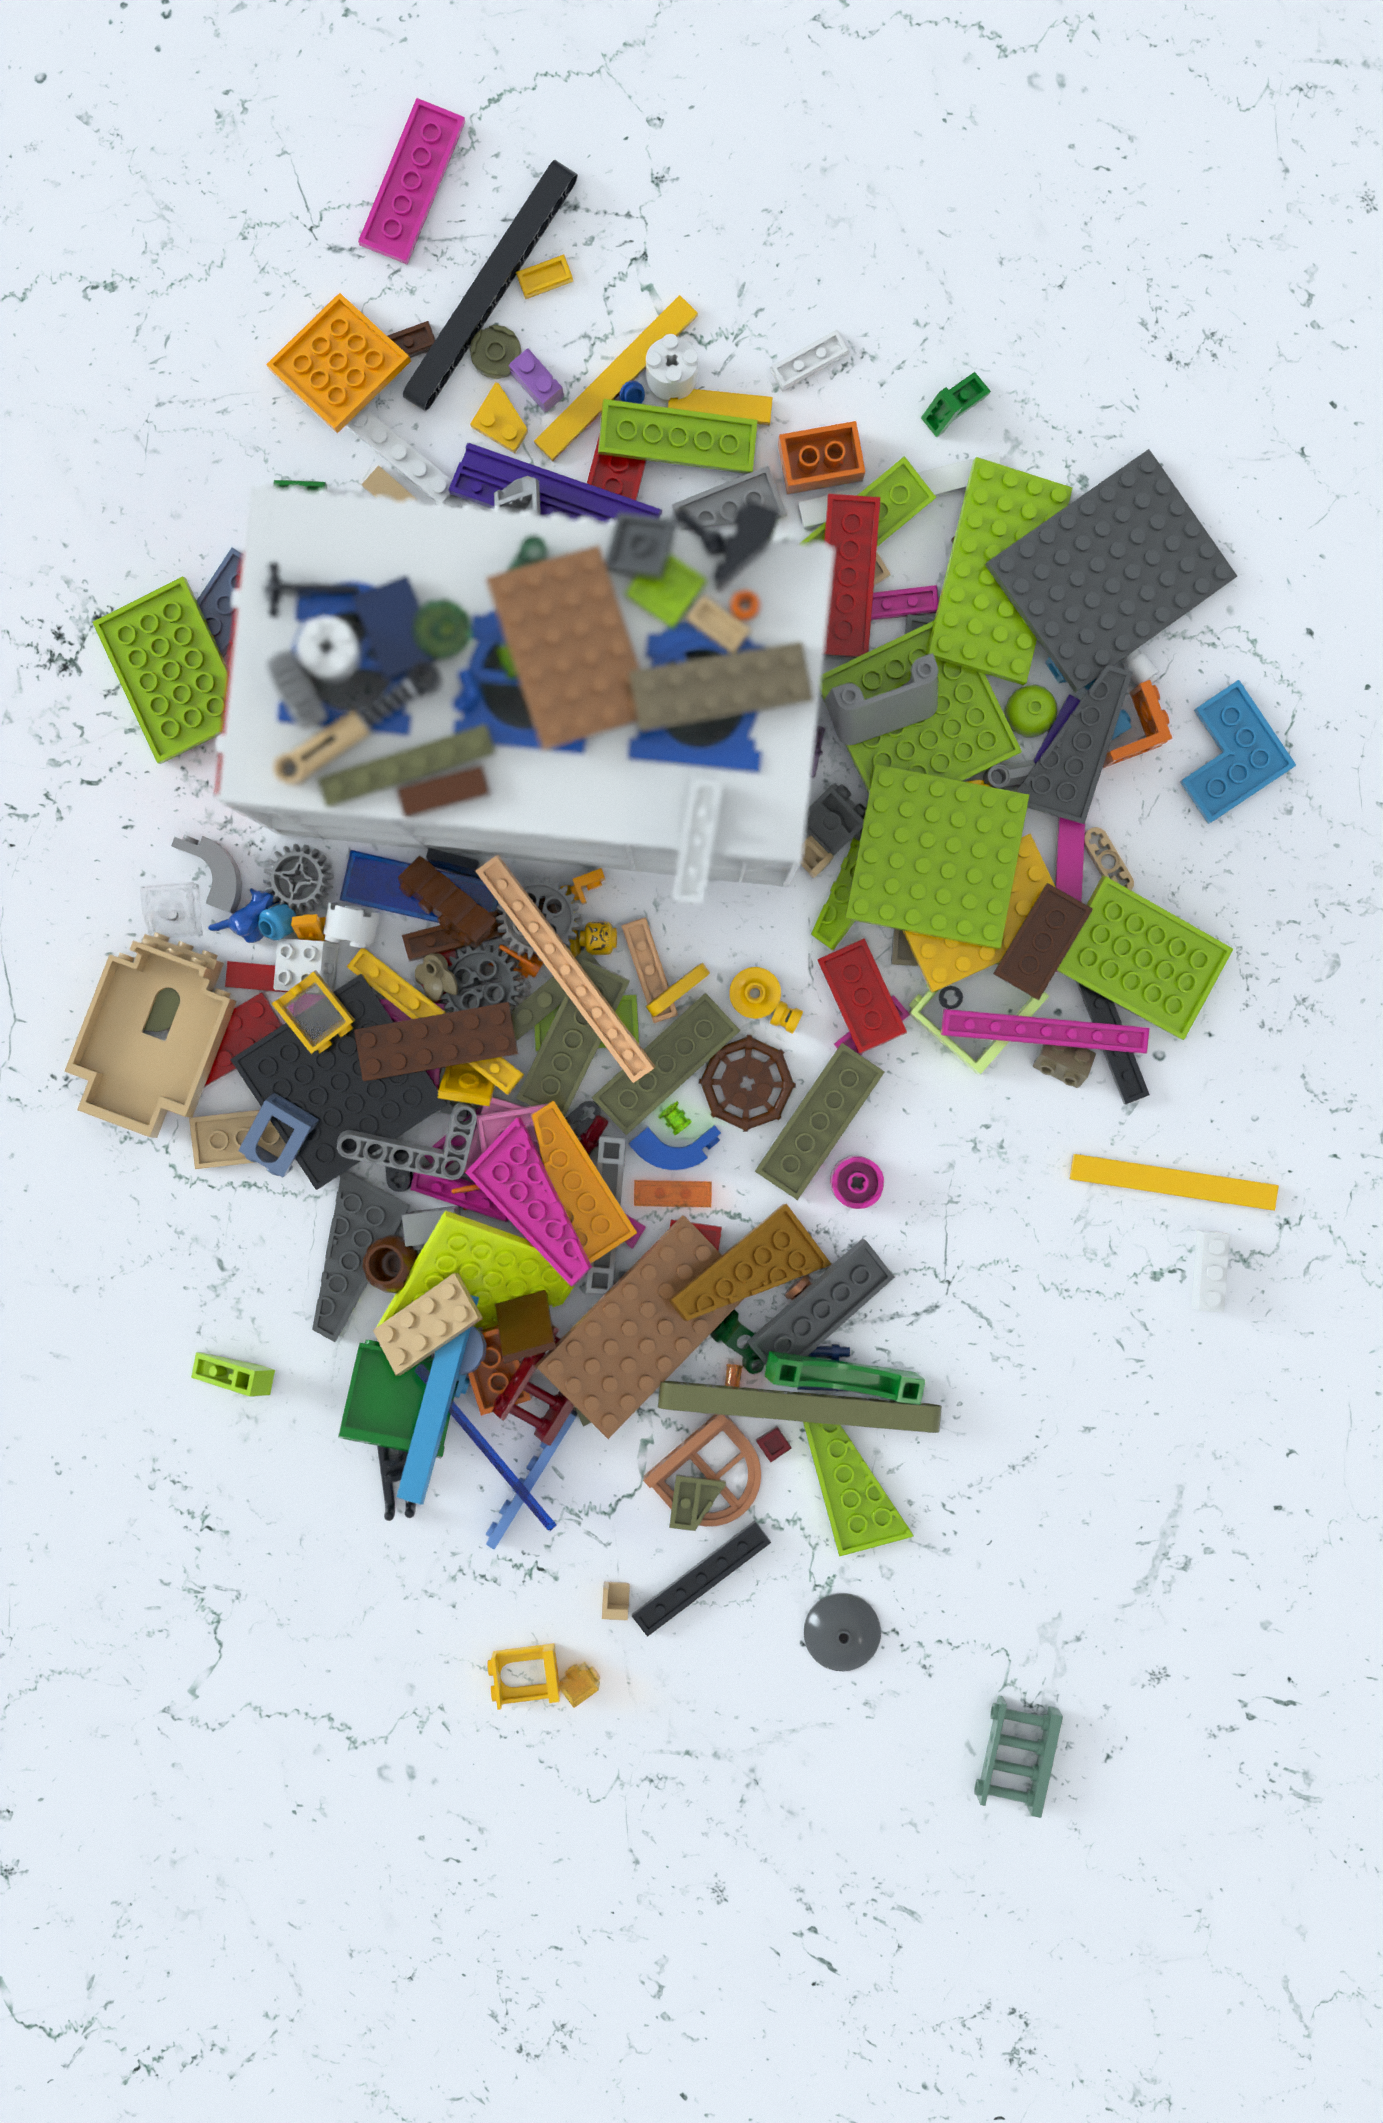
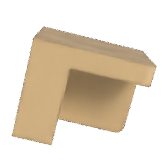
(615, 1600)

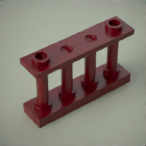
(559, 1405)

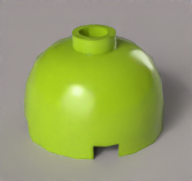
(1031, 710)

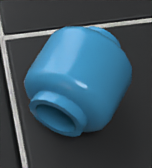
(276, 921)

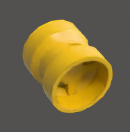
(780, 1015)

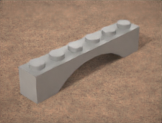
(611, 1167)

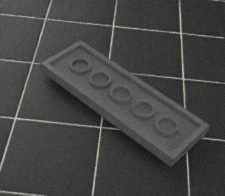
(824, 1304)

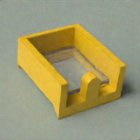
(314, 1013)

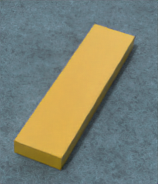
(726, 404)

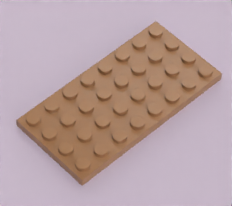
(634, 1333)

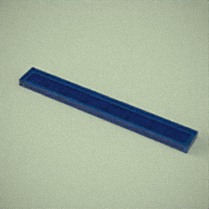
(494, 1458)

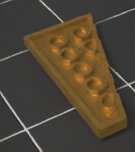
(761, 1260)

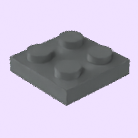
(640, 545)

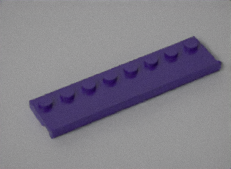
(487, 471)

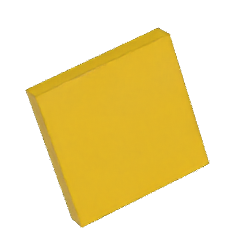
(466, 1085)

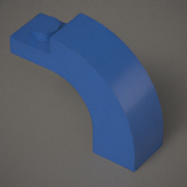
(663, 1156)

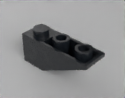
(751, 538)

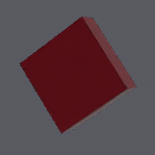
(773, 1444)

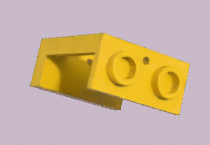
(504, 1694)

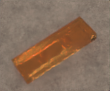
(672, 1193)

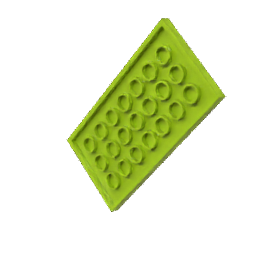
(974, 616)

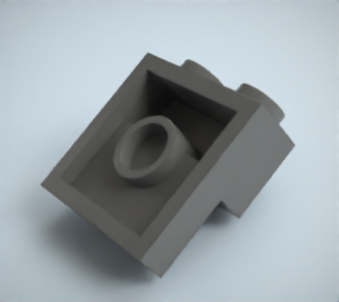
(834, 818)

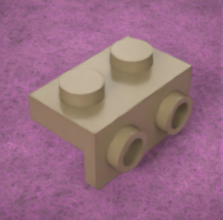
(1065, 1063)

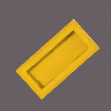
(544, 276)

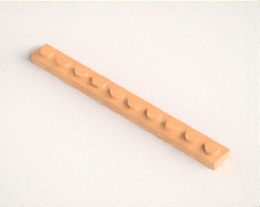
(565, 968)

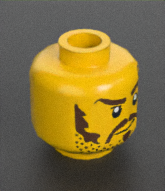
(599, 938)

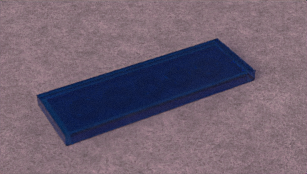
(375, 884)

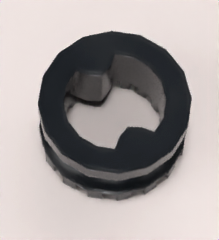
(957, 993)

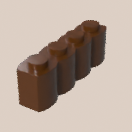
(446, 901)

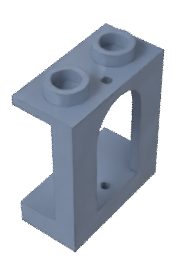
(291, 1115)

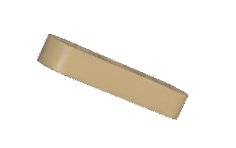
(1105, 841)

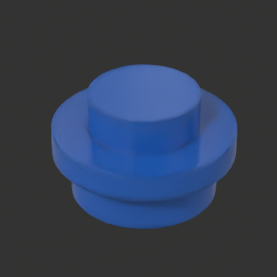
(632, 392)

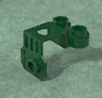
(729, 1332)

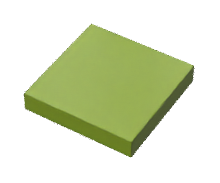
(668, 597)

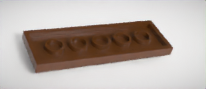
(436, 1041)

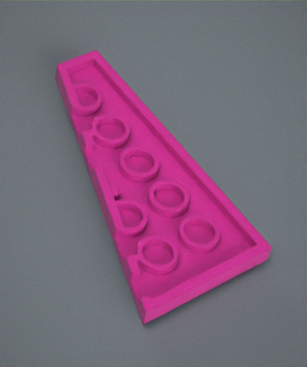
(522, 1190)

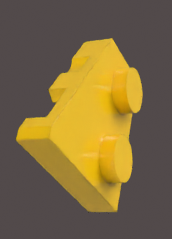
(500, 420)

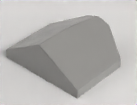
(519, 496)

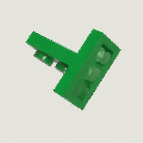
(953, 403)

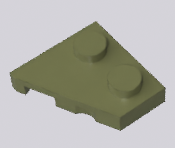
(693, 1500)

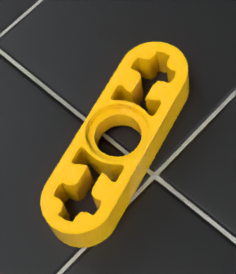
(678, 989)

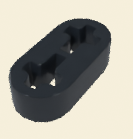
(578, 1112)

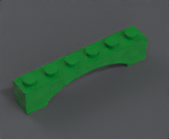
(801, 1370)

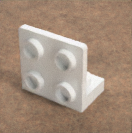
(300, 958)

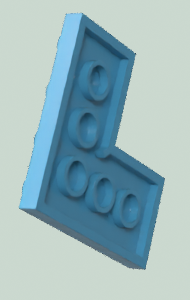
(1249, 755)

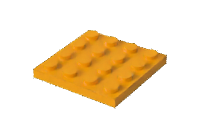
(338, 362)

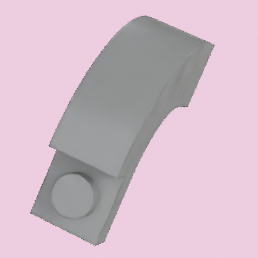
(226, 877)

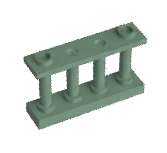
(1038, 1773)

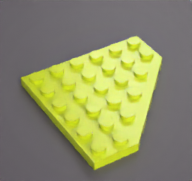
(490, 1263)

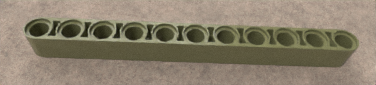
(799, 1406)

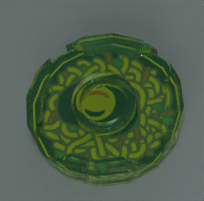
(442, 629)

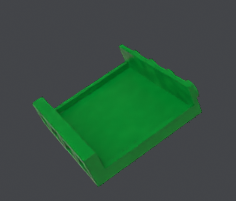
(383, 1405)

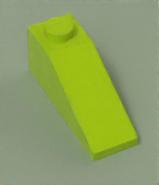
(233, 1374)

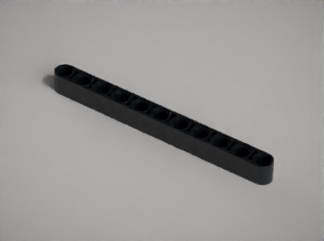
(490, 285)

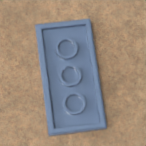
(217, 600)

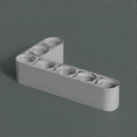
(416, 1151)

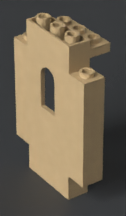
(137, 1075)

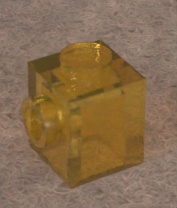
(579, 1683)

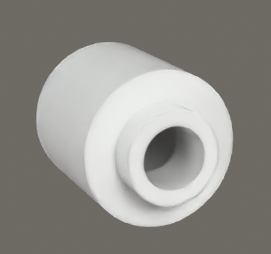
(1141, 666)

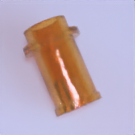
(733, 1375)

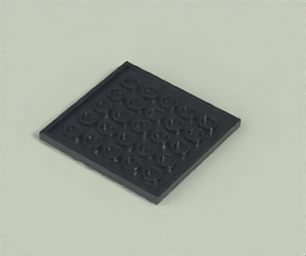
(333, 1088)

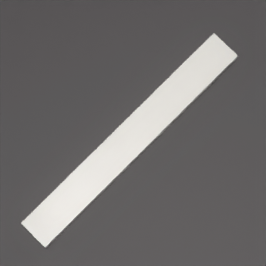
(939, 480)

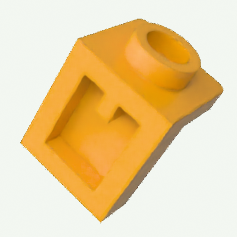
(590, 880)
(309, 927)

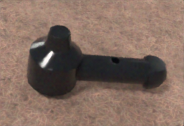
(712, 540)

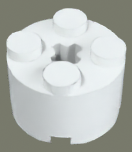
(671, 367)
(317, 637)
(352, 924)

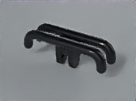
(391, 1471)

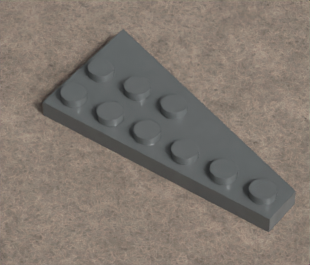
(359, 1219)

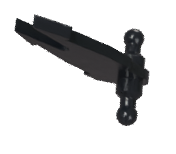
(275, 589)

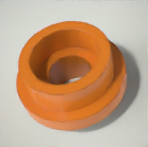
(745, 596)

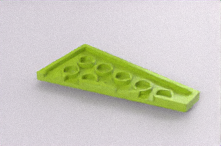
(853, 1497)

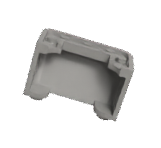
(862, 719)

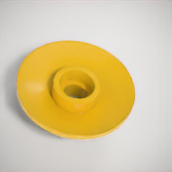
(763, 981)

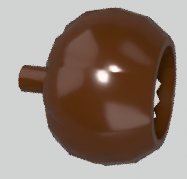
(389, 1263)

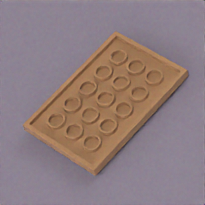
(567, 645)

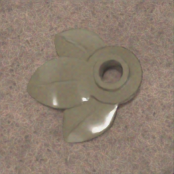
(436, 977)

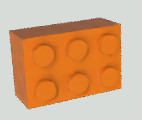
(821, 457)
(493, 1374)

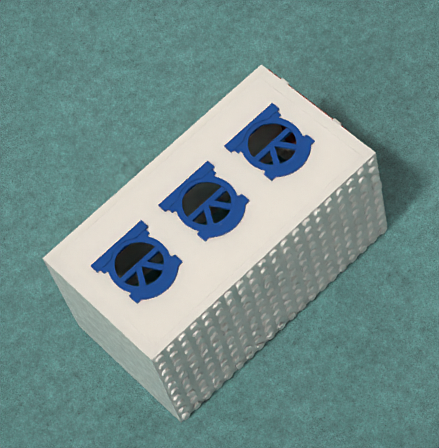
(584, 803)

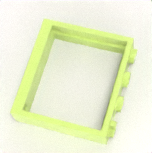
(990, 1052)

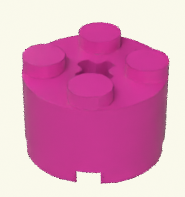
(871, 1184)

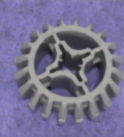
(296, 689)
(296, 890)

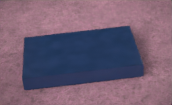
(388, 621)

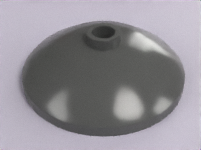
(839, 1615)

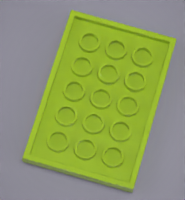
(167, 668)
(1145, 958)

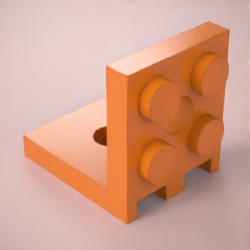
(1153, 721)

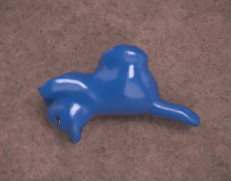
(245, 921)

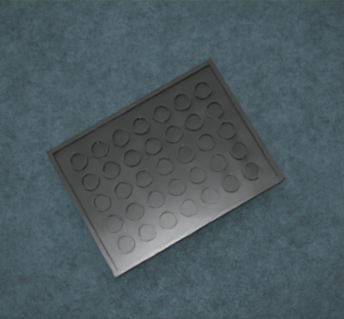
(1111, 570)

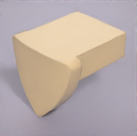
(814, 857)

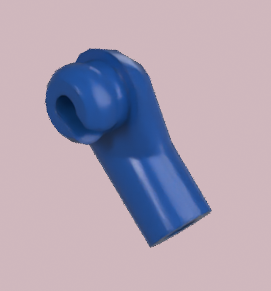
(468, 693)

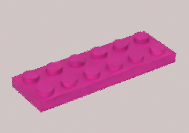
(411, 181)

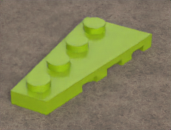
(831, 923)

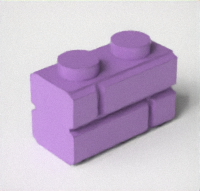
(536, 380)

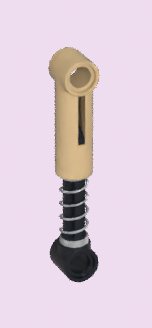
(354, 726)

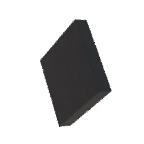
(453, 863)

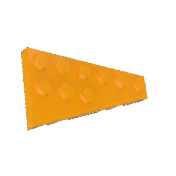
(580, 1187)

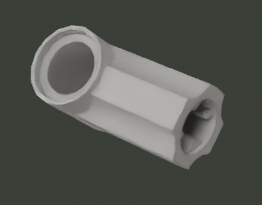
(1012, 774)

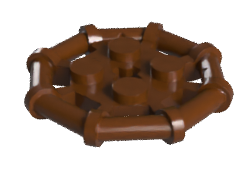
(740, 1096)

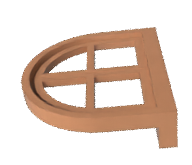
(688, 1450)

